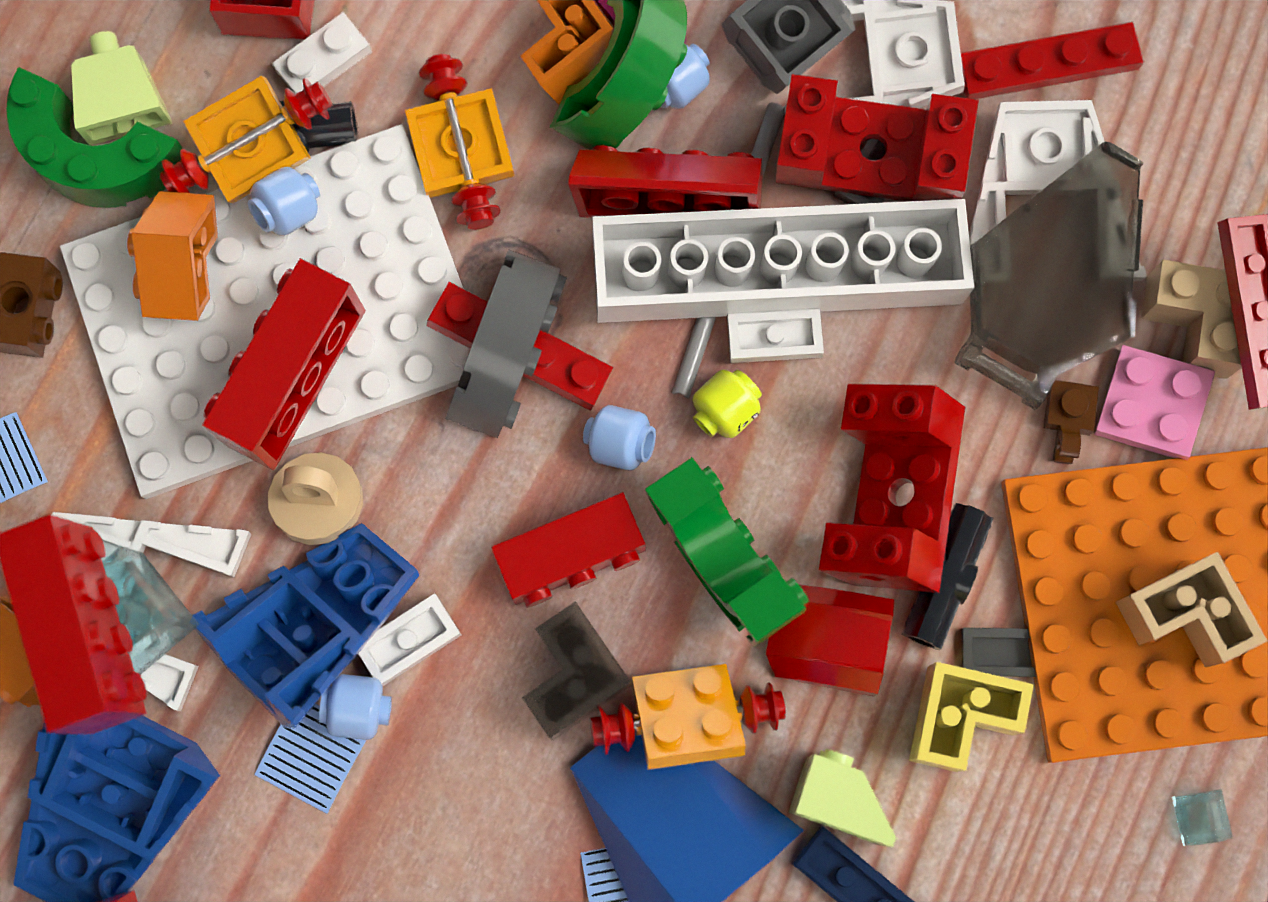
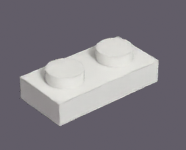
(323, 54)
(775, 335)
(409, 640)

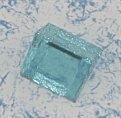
(1202, 817)

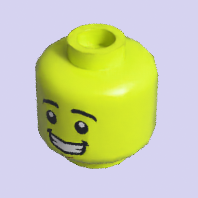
(726, 403)

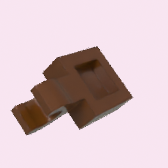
(1071, 412)

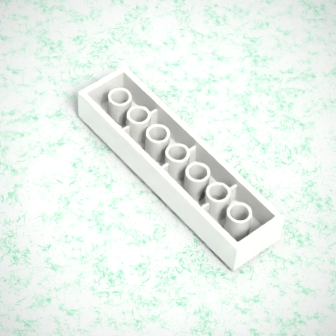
(781, 260)

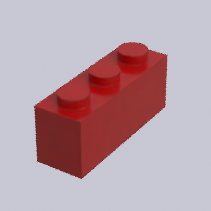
(570, 550)

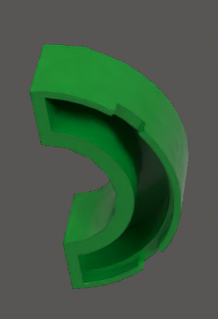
(628, 77)
(83, 173)
(721, 554)

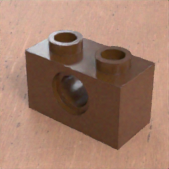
(42, 283)

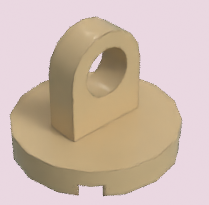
(315, 498)

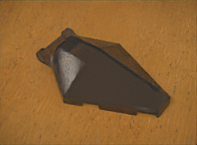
(1058, 275)

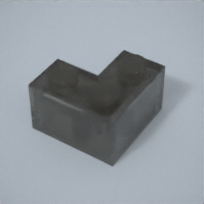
(587, 677)

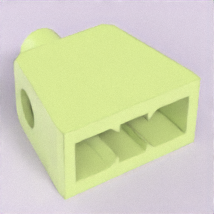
(113, 91)

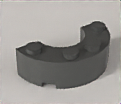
(505, 344)

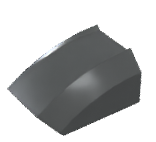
(786, 35)

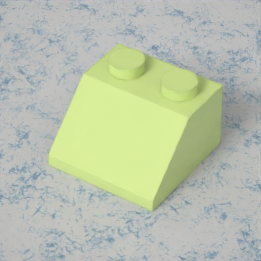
(840, 798)

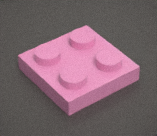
(1155, 403)

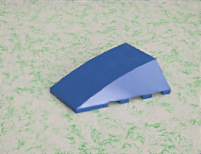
(308, 621)
(106, 808)
(680, 827)

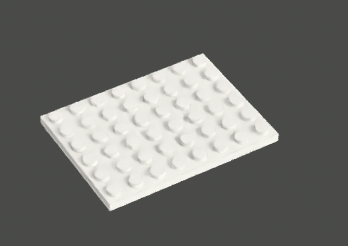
(368, 230)

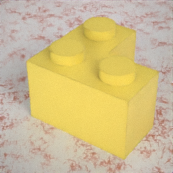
(955, 704)

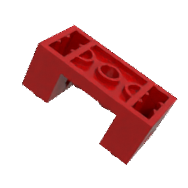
(924, 147)
(908, 438)

